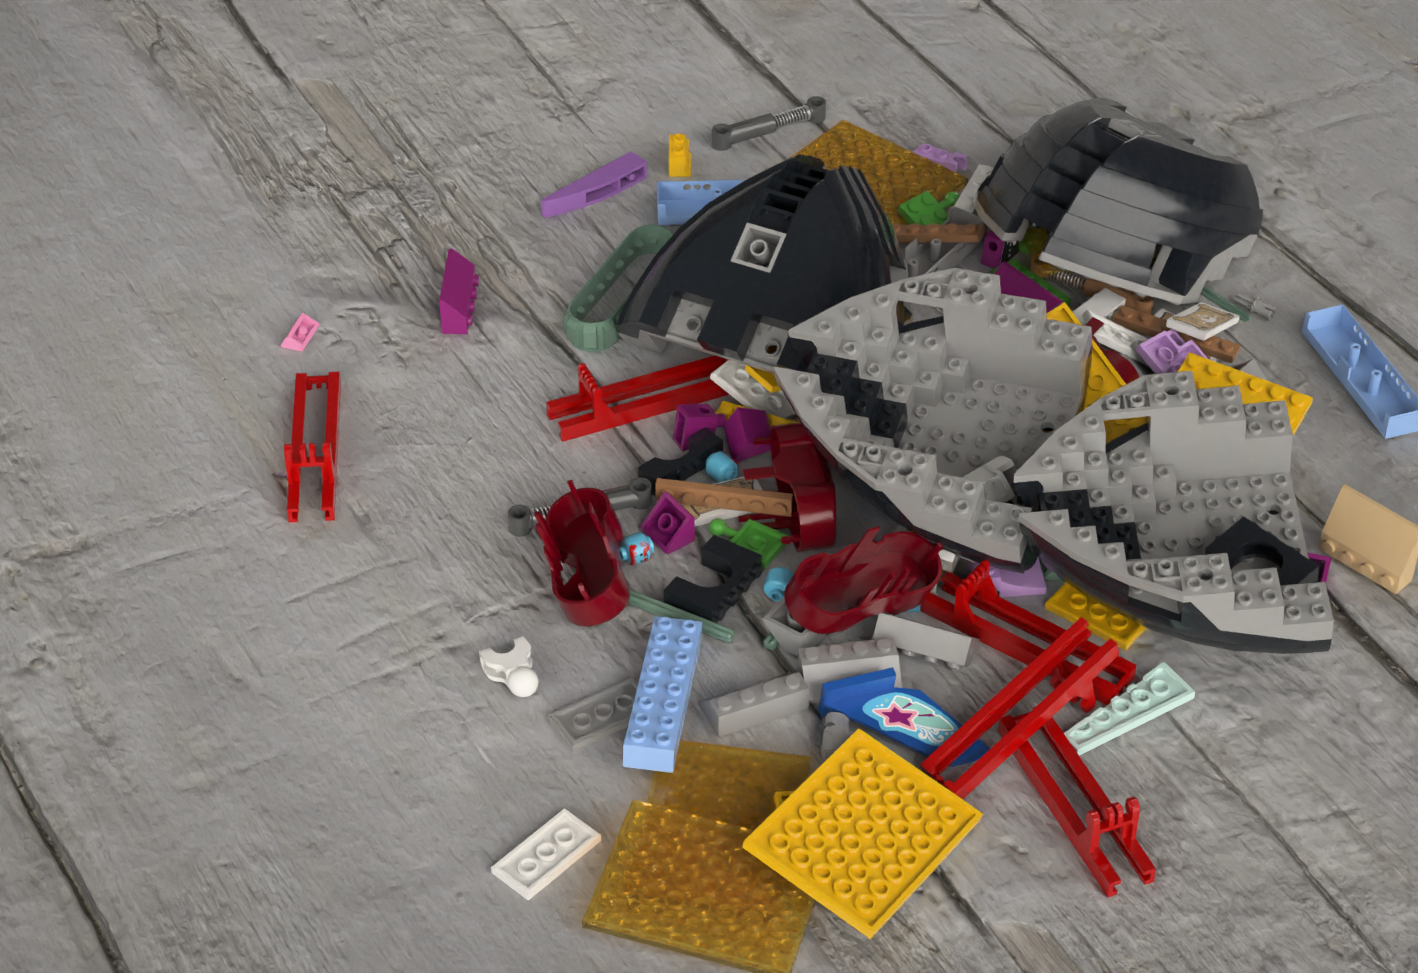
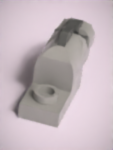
(832, 733)

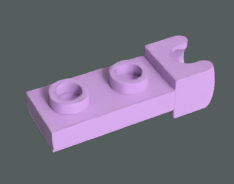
(942, 157)

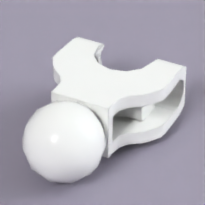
(512, 668)

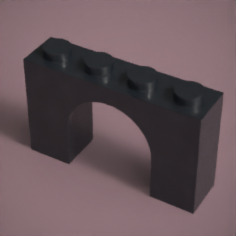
(1249, 540)
(712, 603)

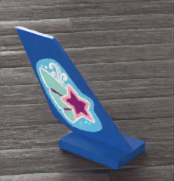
(895, 712)

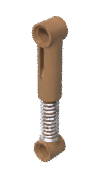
(1093, 286)

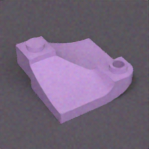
(1167, 351)
(1016, 584)

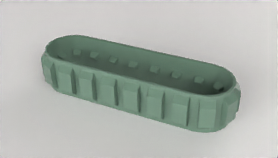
(603, 334)

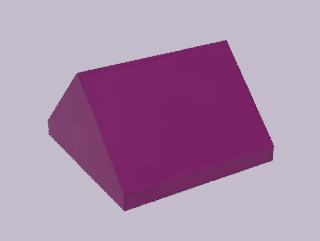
(743, 428)
(669, 524)

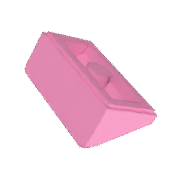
(300, 333)

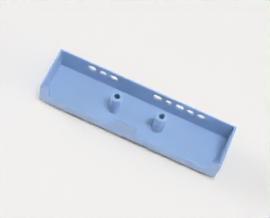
(678, 205)
(1362, 370)
(662, 695)

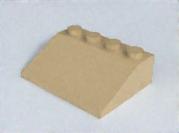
(1371, 540)

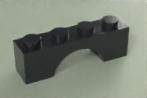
(701, 446)

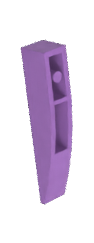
(596, 186)

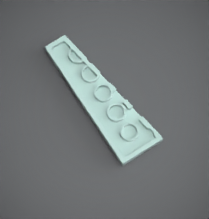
(1153, 696)

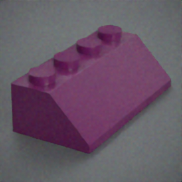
(1017, 284)
(457, 294)

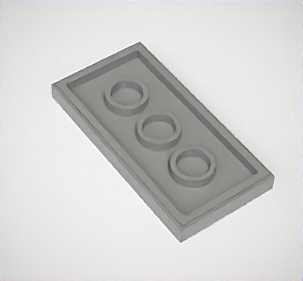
(595, 715)

